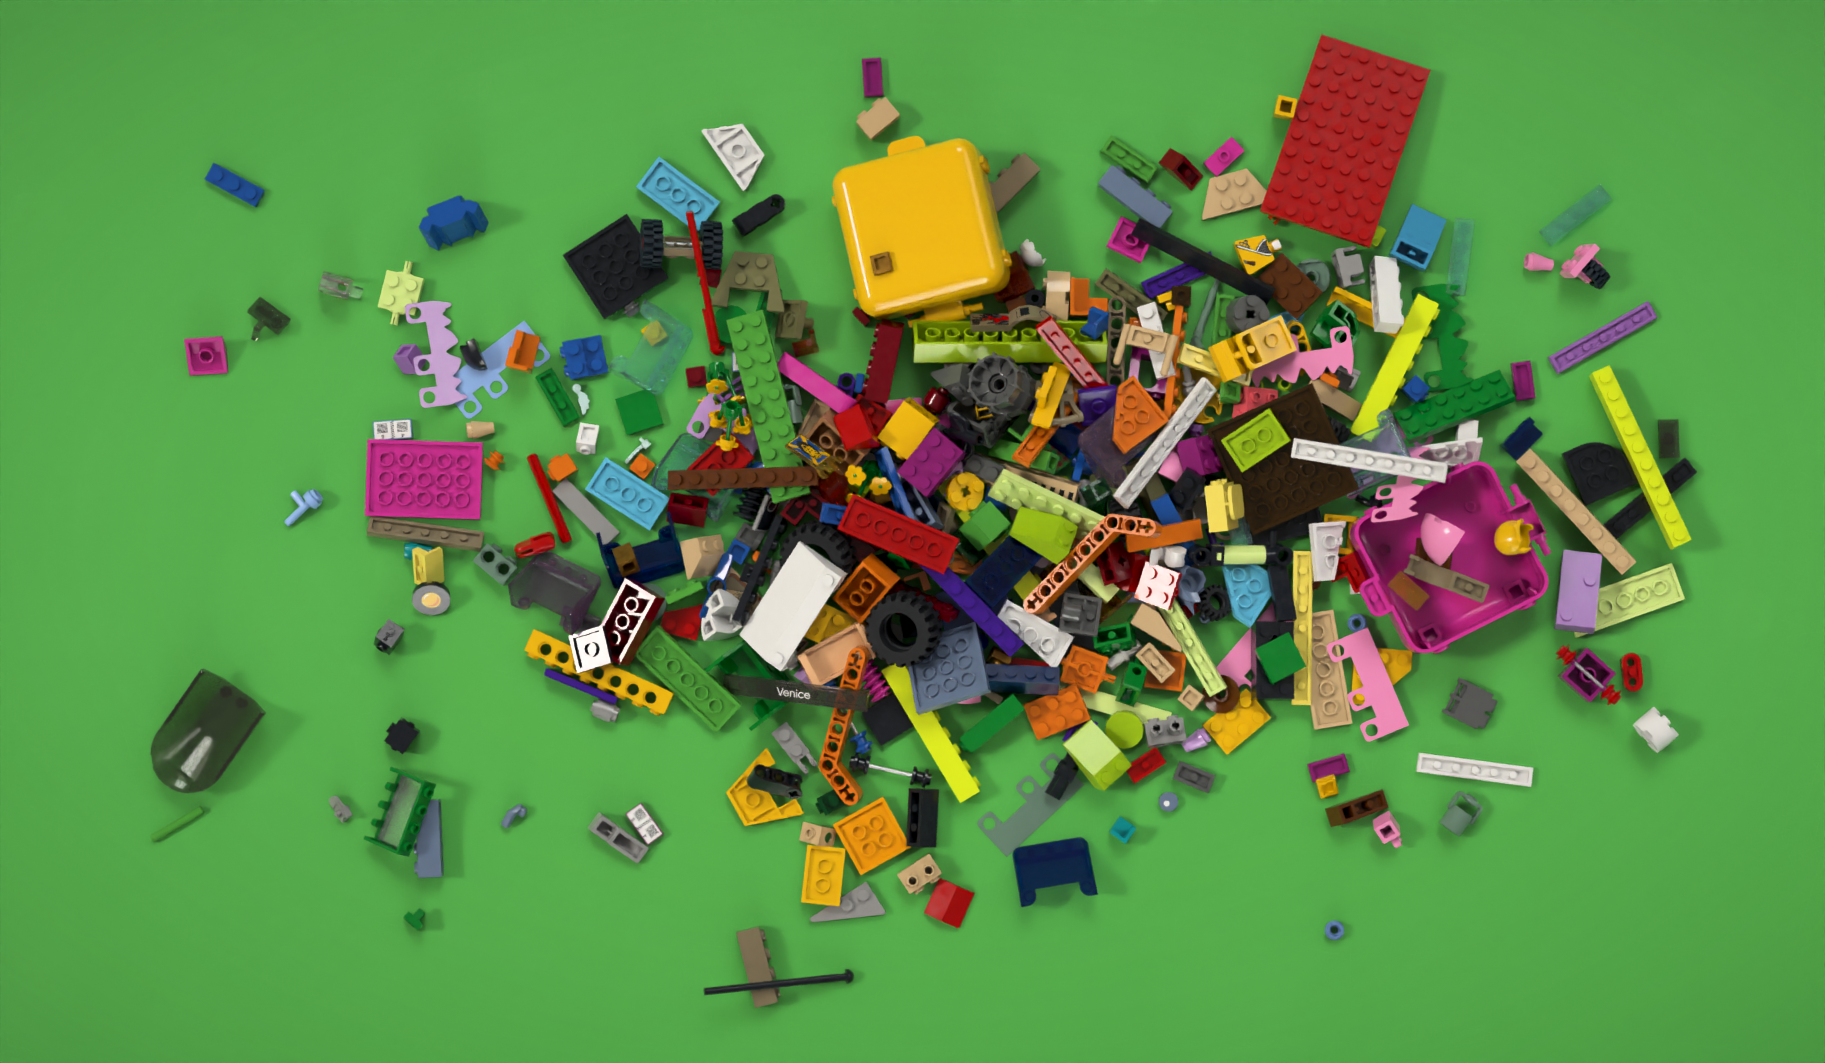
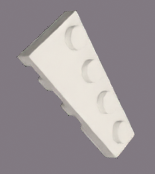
(1036, 633)

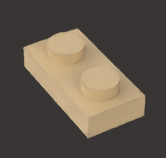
(1155, 662)

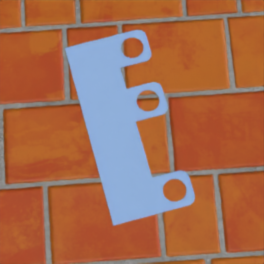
(495, 359)

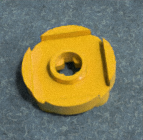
(974, 487)

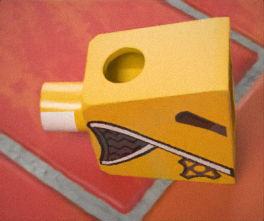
(1256, 252)

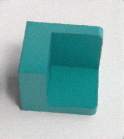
(1122, 829)

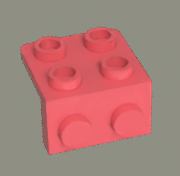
(1253, 397)

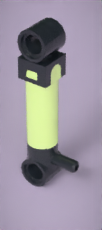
(1241, 554)

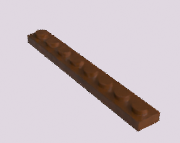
(742, 478)

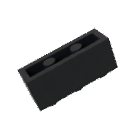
(922, 817)

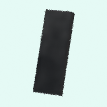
(1281, 593)

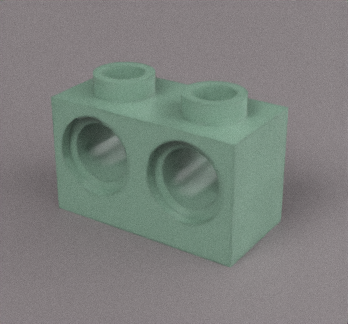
(493, 567)

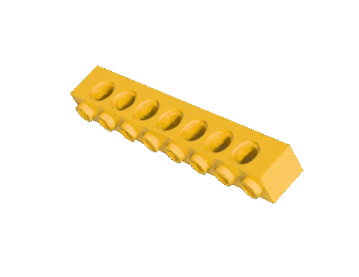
(663, 696)

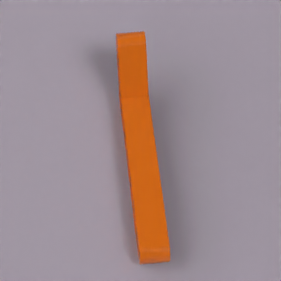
(1084, 560)
(840, 737)

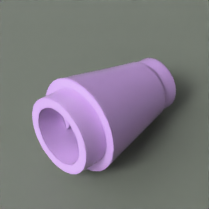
(1197, 740)

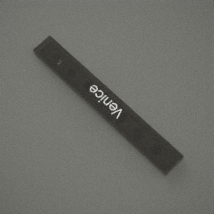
(797, 692)

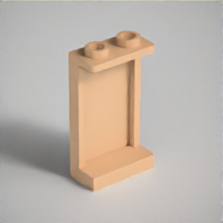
(828, 658)

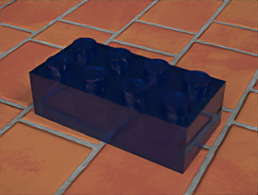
(1002, 570)

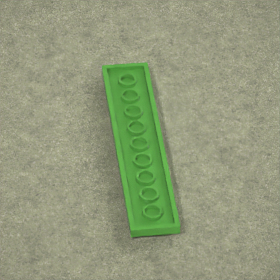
(765, 396)

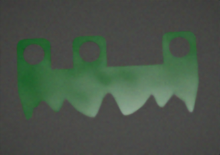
(1450, 347)

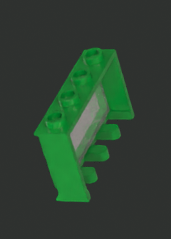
(402, 813)

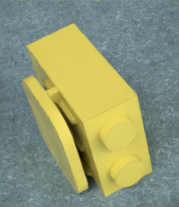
(1223, 505)

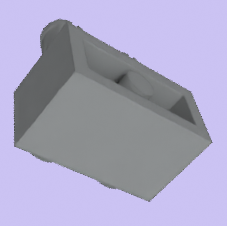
(1165, 731)

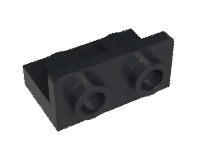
(1186, 489)

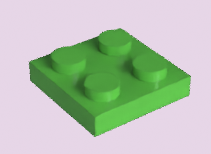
(691, 588)

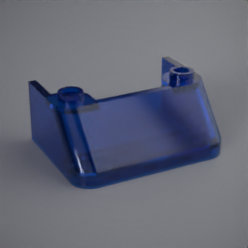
(655, 558)

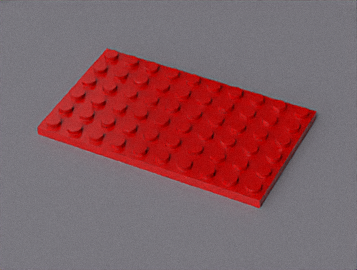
(1345, 141)

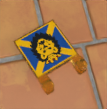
(813, 455)

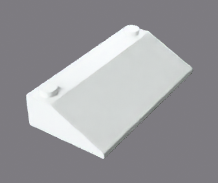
(791, 605)

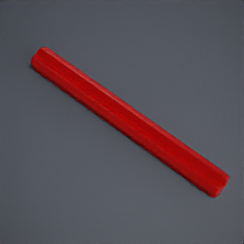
(549, 498)

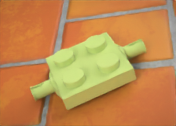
(399, 290)

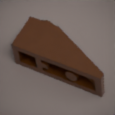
(1356, 808)

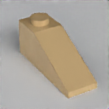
(1153, 624)

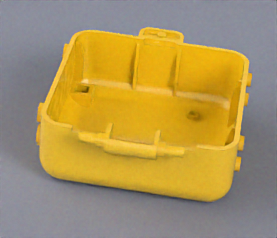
(934, 220)

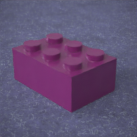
(931, 462)

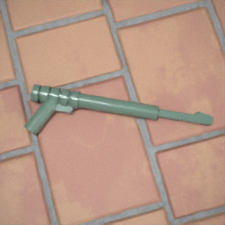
(1199, 330)

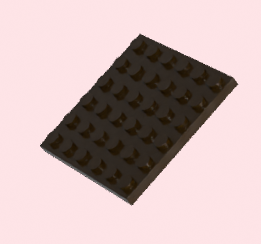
(1279, 484)

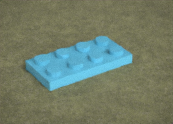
(677, 193)
(627, 494)

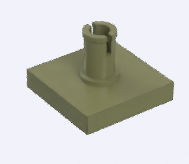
(792, 322)

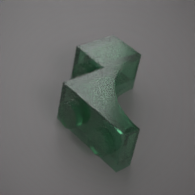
(1096, 496)

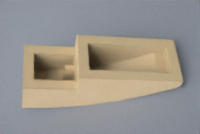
(1336, 400)

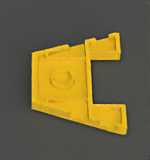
(757, 805)

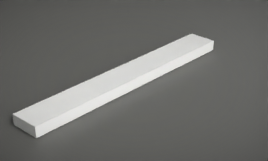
(1164, 442)
(1369, 460)

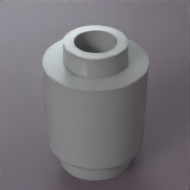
(605, 710)

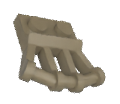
(1066, 399)

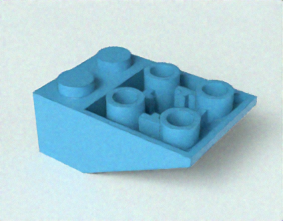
(1417, 238)

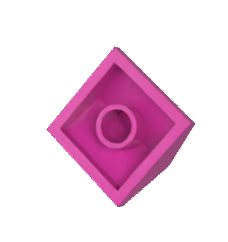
(1125, 243)
(206, 355)

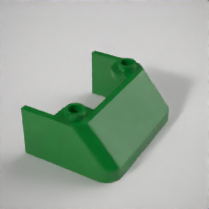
(748, 662)

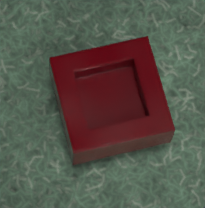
(713, 277)
(861, 316)
(696, 376)

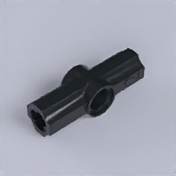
(1064, 774)

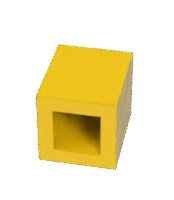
(1284, 107)

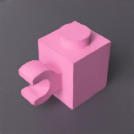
(1387, 829)

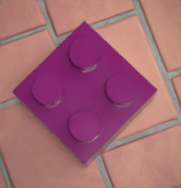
(1199, 455)

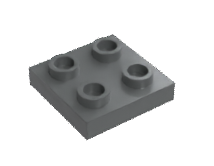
(1080, 614)

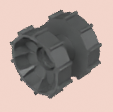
(986, 382)

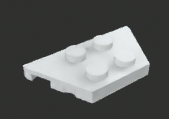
(736, 151)

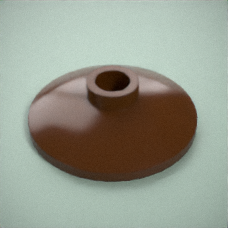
(1223, 705)

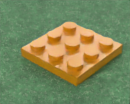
(871, 835)

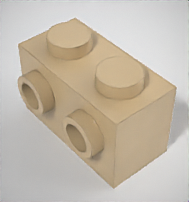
(877, 118)
(919, 874)

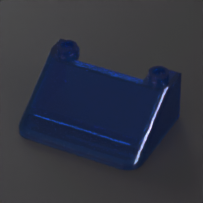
(1053, 865)

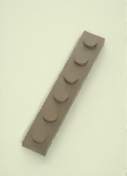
(425, 533)

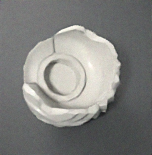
(1029, 255)

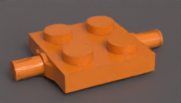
(1085, 669)

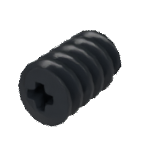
(749, 503)

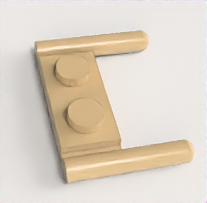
(1148, 340)

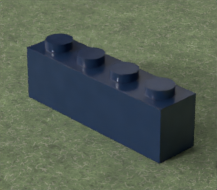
(1023, 679)

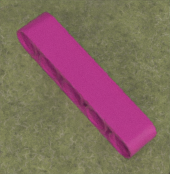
(815, 383)

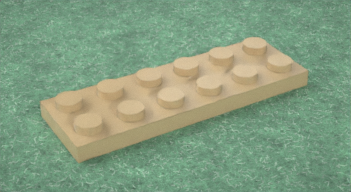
(1328, 685)

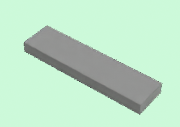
(585, 511)

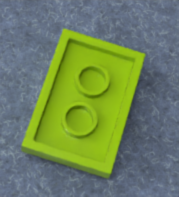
(1255, 440)

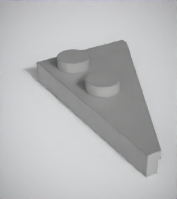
(856, 903)

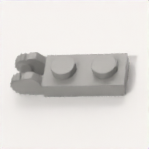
(793, 746)

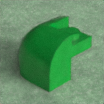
(1335, 316)

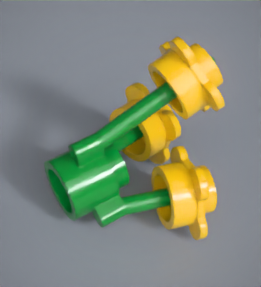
(730, 411)

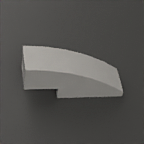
(618, 837)

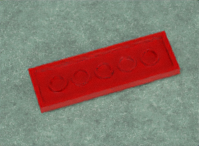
(898, 534)

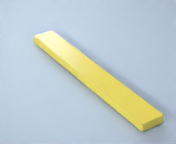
(1303, 624)

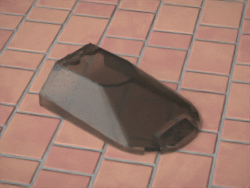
(203, 733)

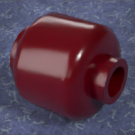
(937, 400)

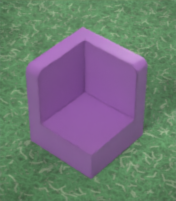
(405, 358)

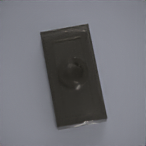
(1668, 438)

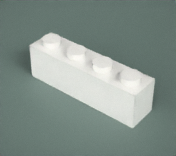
(1385, 294)

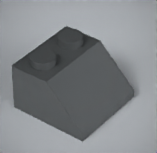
(956, 382)

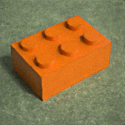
(866, 587)

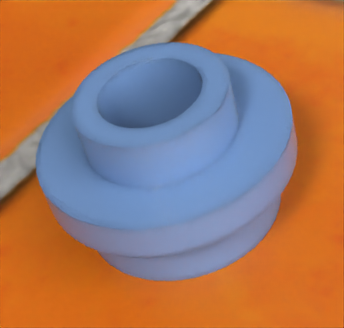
(1363, 623)
(1340, 932)

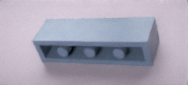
(1134, 197)
(429, 843)

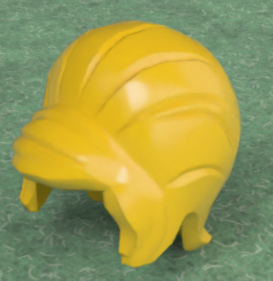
(1513, 537)

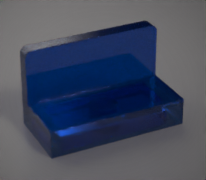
(1521, 439)

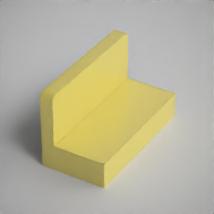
(428, 565)

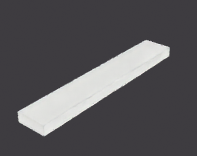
(1474, 769)

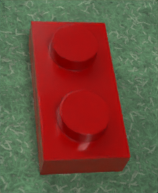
(1145, 764)

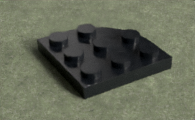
(1598, 470)

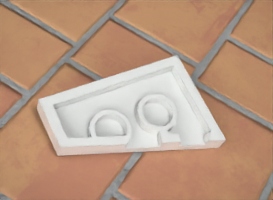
(1325, 544)

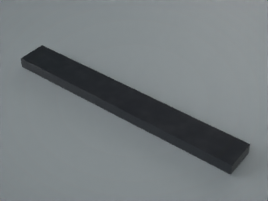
(1202, 260)

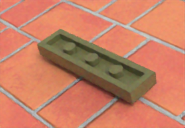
(1116, 286)

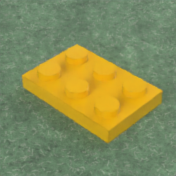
(1238, 724)
(823, 875)

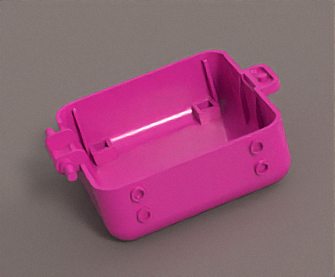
(1478, 506)

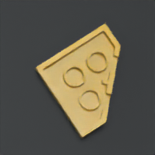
(1396, 663)

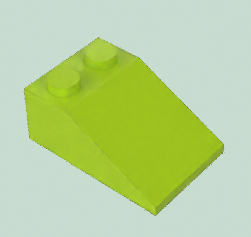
(1044, 533)
(1096, 755)

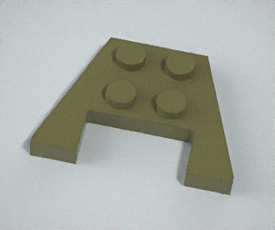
(750, 273)

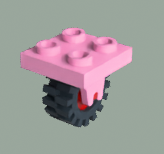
(1586, 266)

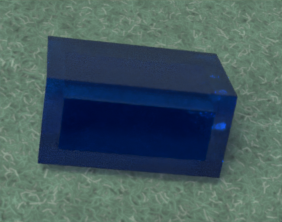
(1066, 439)

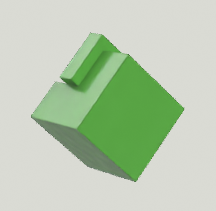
(985, 525)

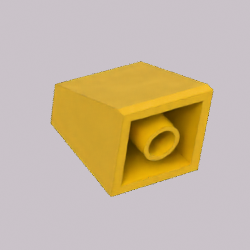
(907, 428)

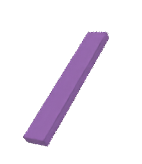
(1602, 337)

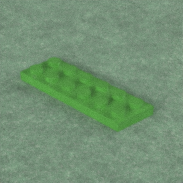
(687, 679)

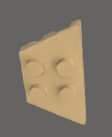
(1232, 193)

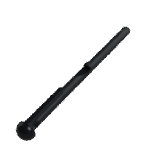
(848, 976)

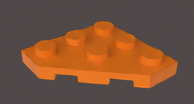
(1135, 415)

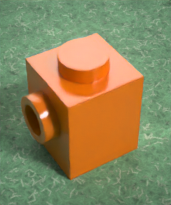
(561, 467)

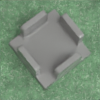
(1347, 267)

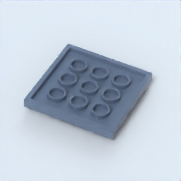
(951, 672)

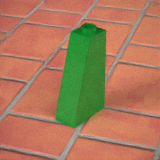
(991, 724)

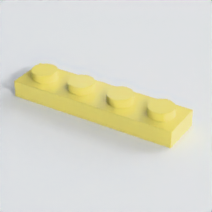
(1203, 361)

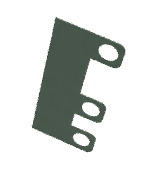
(1031, 815)

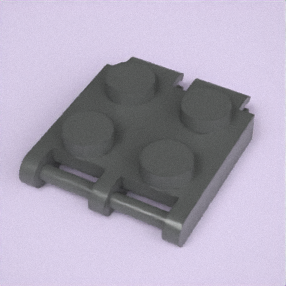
(1470, 705)

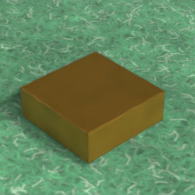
(881, 263)

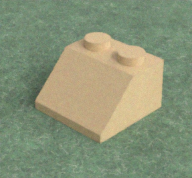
(702, 555)

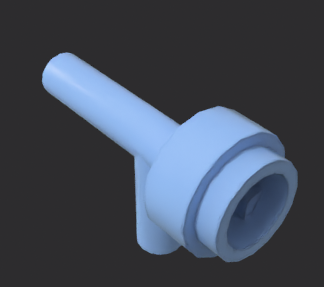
(312, 499)

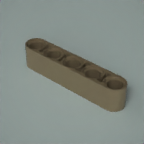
(1115, 333)

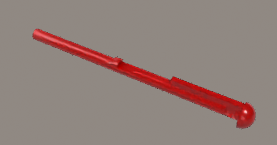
(708, 313)

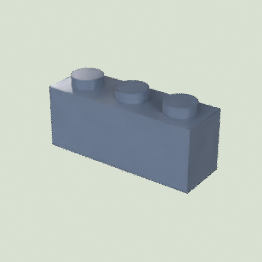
(921, 506)

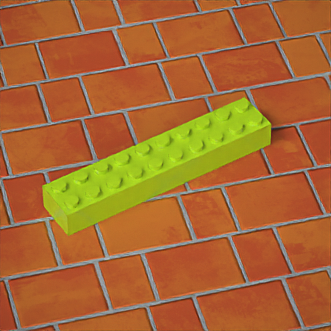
(956, 343)

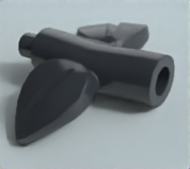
(963, 435)

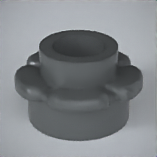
(631, 309)

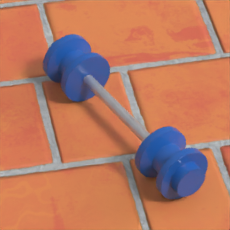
(859, 738)

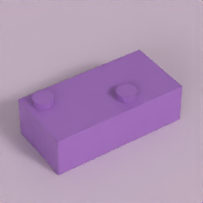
(1578, 591)

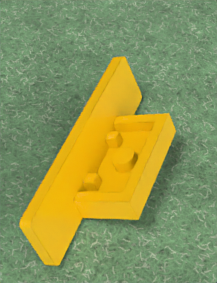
(1050, 394)

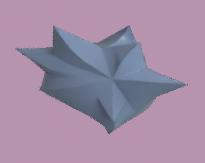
(1190, 585)

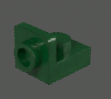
(829, 802)

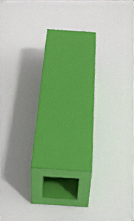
(1045, 461)

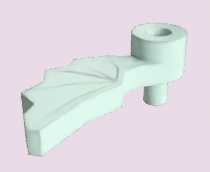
(583, 401)
(645, 444)

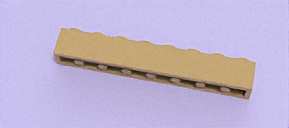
(1576, 511)

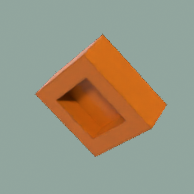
(1330, 379)
(642, 466)

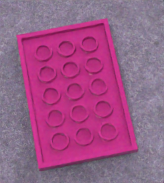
(424, 479)

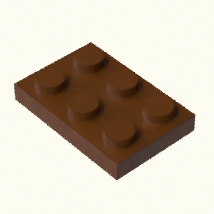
(1293, 288)

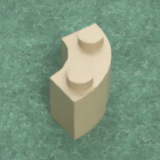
(1057, 294)

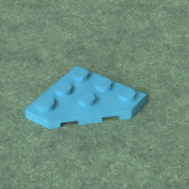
(1247, 590)

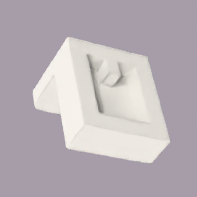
(587, 438)

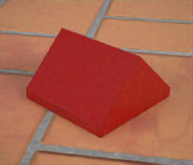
(856, 429)

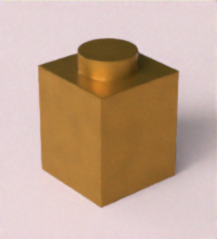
(626, 559)

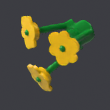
(715, 385)
(871, 472)

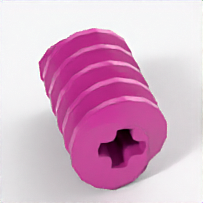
(874, 683)

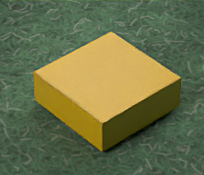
(1327, 786)

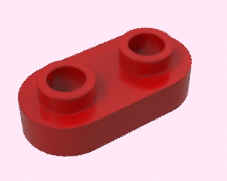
(1633, 671)

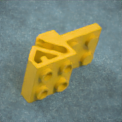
(1252, 348)
(828, 623)

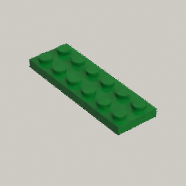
(1454, 407)

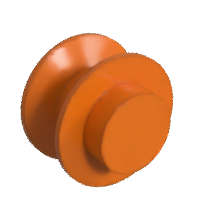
(494, 460)

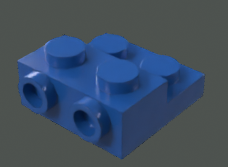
(584, 357)

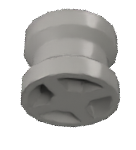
(1039, 368)

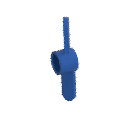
(720, 574)

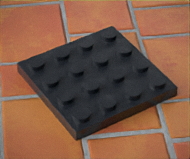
(611, 267)

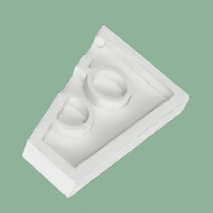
(1454, 451)

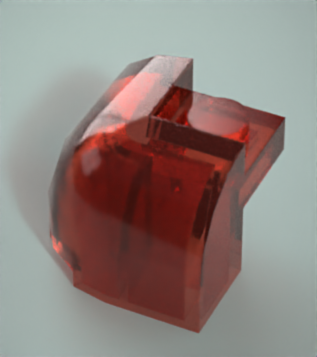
(1019, 282)

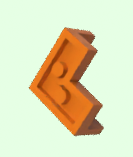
(1079, 298)
(523, 352)

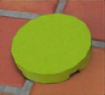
(1124, 729)

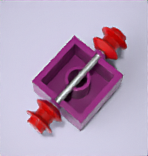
(1587, 675)

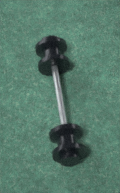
(863, 764)

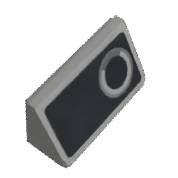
(766, 514)

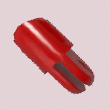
(535, 545)

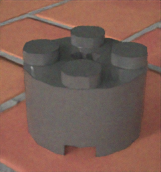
(1237, 309)

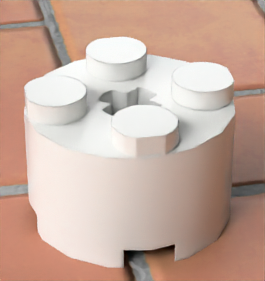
(1655, 729)

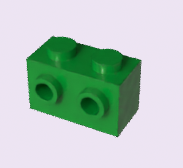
(1115, 638)

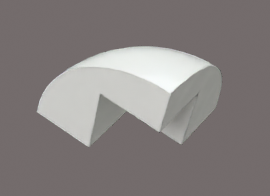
(718, 621)

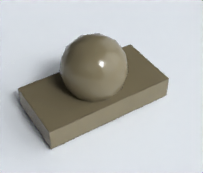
(946, 515)

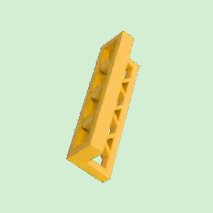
(1358, 305)

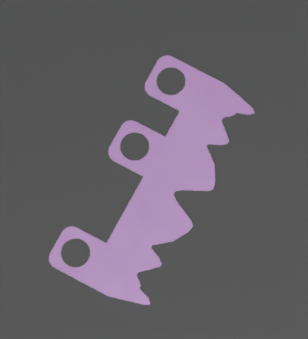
(441, 362)
(701, 414)

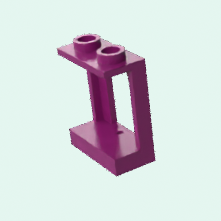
(1159, 390)

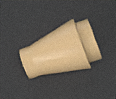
(478, 429)

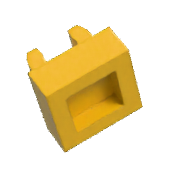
(1166, 298)

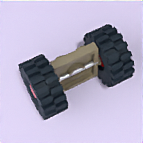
(655, 245)

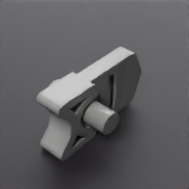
(341, 811)

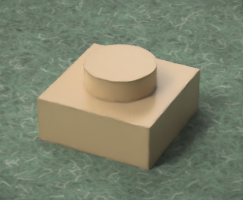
(1191, 697)

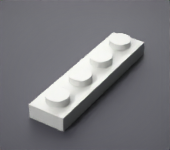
(1151, 320)

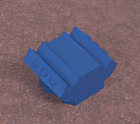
(452, 221)

